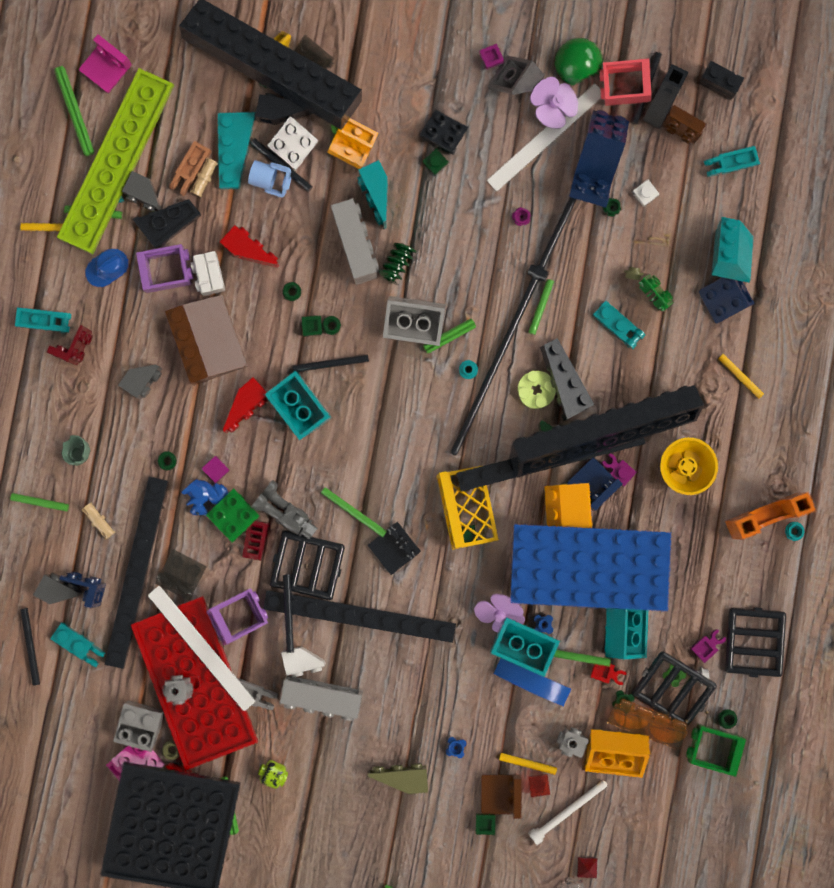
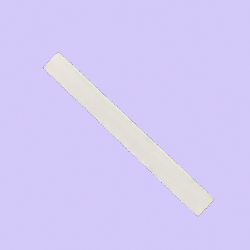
(541, 141)
(201, 648)

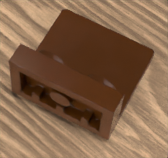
(683, 125)
(501, 794)

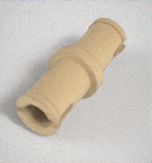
(203, 177)
(98, 521)

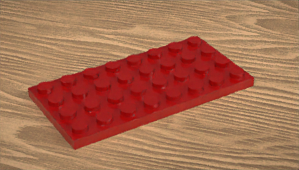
(210, 720)

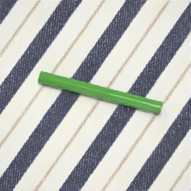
(354, 512)

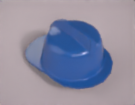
(106, 267)

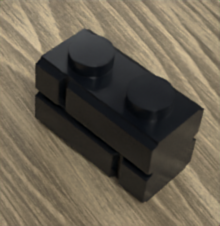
(721, 80)

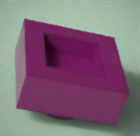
(491, 56)

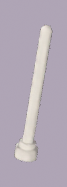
(538, 834)

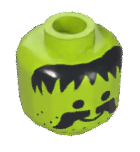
(272, 774)

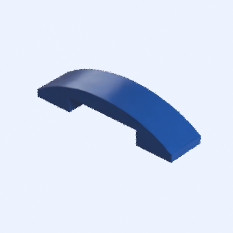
(532, 682)

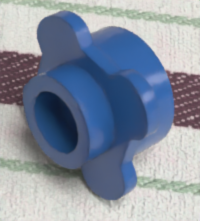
(543, 619)
(456, 752)

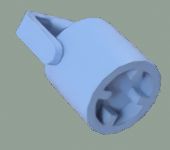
(264, 176)

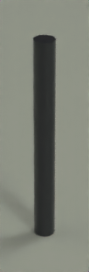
(653, 68)
(274, 159)
(331, 363)
(288, 613)
(30, 646)

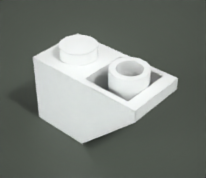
(301, 661)

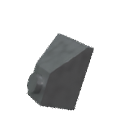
(516, 76)

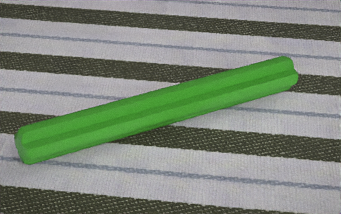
(74, 111)

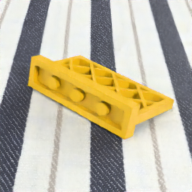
(452, 515)

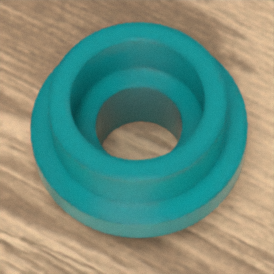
(464, 374)
(800, 531)

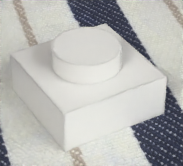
(645, 193)

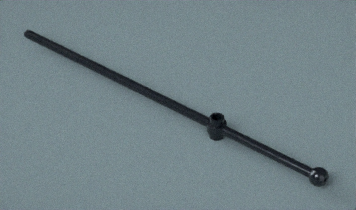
(538, 273)

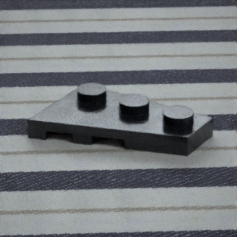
(166, 223)

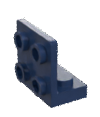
(725, 298)
(600, 482)
(92, 596)

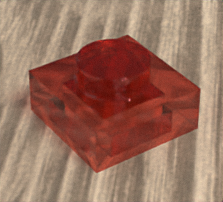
(539, 785)

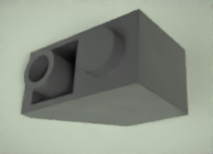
(142, 190)
(140, 379)
(54, 590)

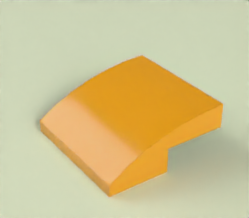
(353, 143)

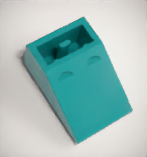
(375, 183)

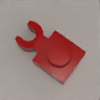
(605, 673)

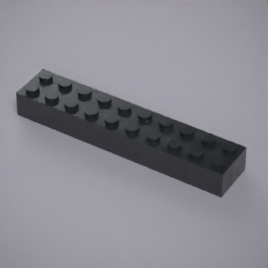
(271, 63)
(605, 430)

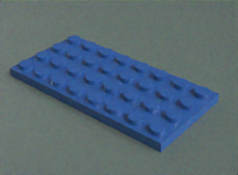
(590, 567)

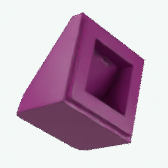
(215, 469)

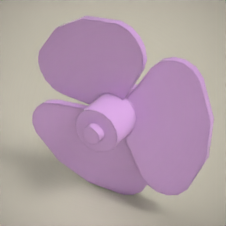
(551, 99)
(503, 608)

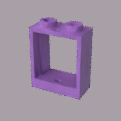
(145, 273)
(220, 625)

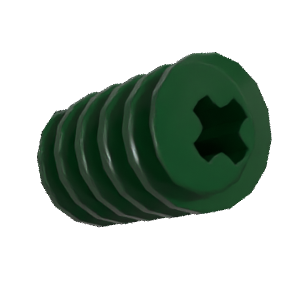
(396, 262)

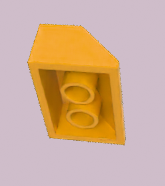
(568, 505)
(617, 753)

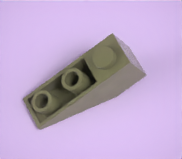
(406, 779)

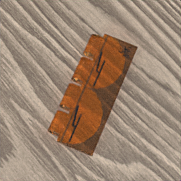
(641, 722)

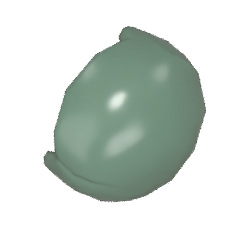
(75, 450)

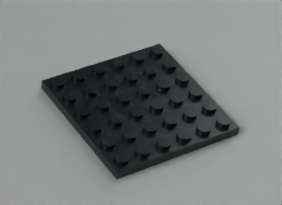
(169, 827)

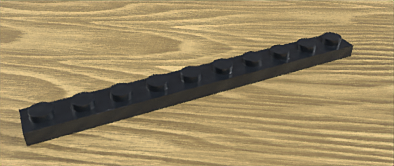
(504, 470)
(136, 572)
(362, 616)

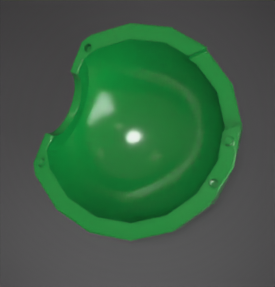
(578, 60)

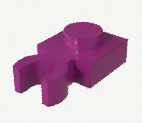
(620, 470)
(705, 647)

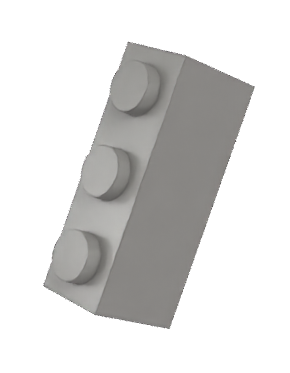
(414, 320)

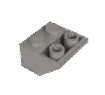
(139, 725)

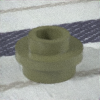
(633, 273)
(167, 754)

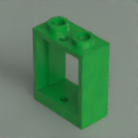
(734, 755)

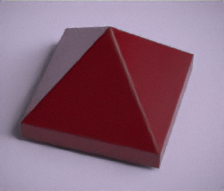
(587, 867)

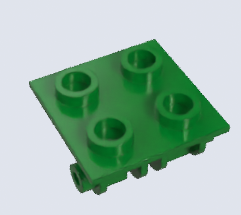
(664, 297)
(233, 515)

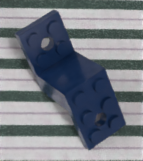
(599, 158)

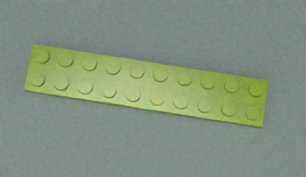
(115, 161)

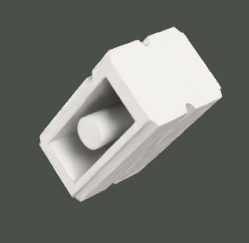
(208, 273)

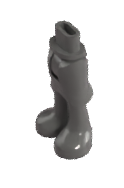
(292, 518)

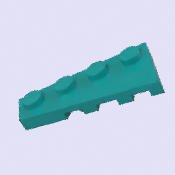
(233, 144)

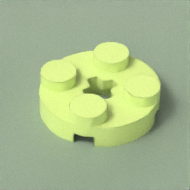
(526, 393)

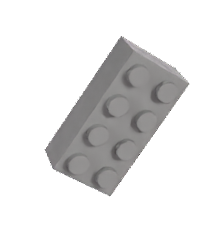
(353, 234)
(321, 697)

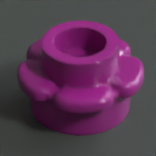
(526, 216)

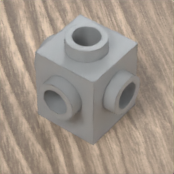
(184, 687)
(577, 747)

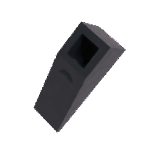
(665, 96)
(277, 110)

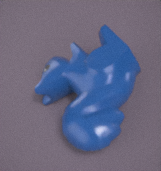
(201, 492)

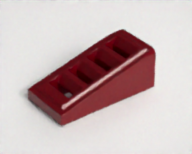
(263, 534)

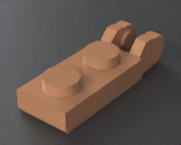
(190, 166)

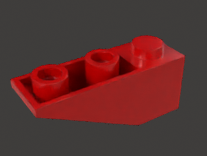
(244, 248)
(247, 399)

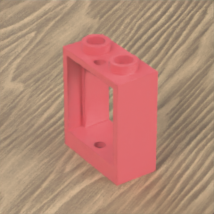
(621, 67)

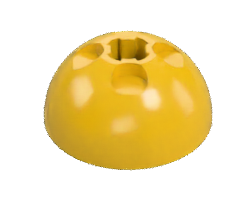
(699, 463)

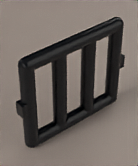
(311, 589)
(779, 634)
(678, 666)

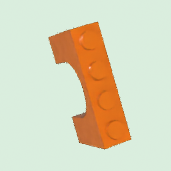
(784, 508)

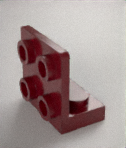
(76, 351)

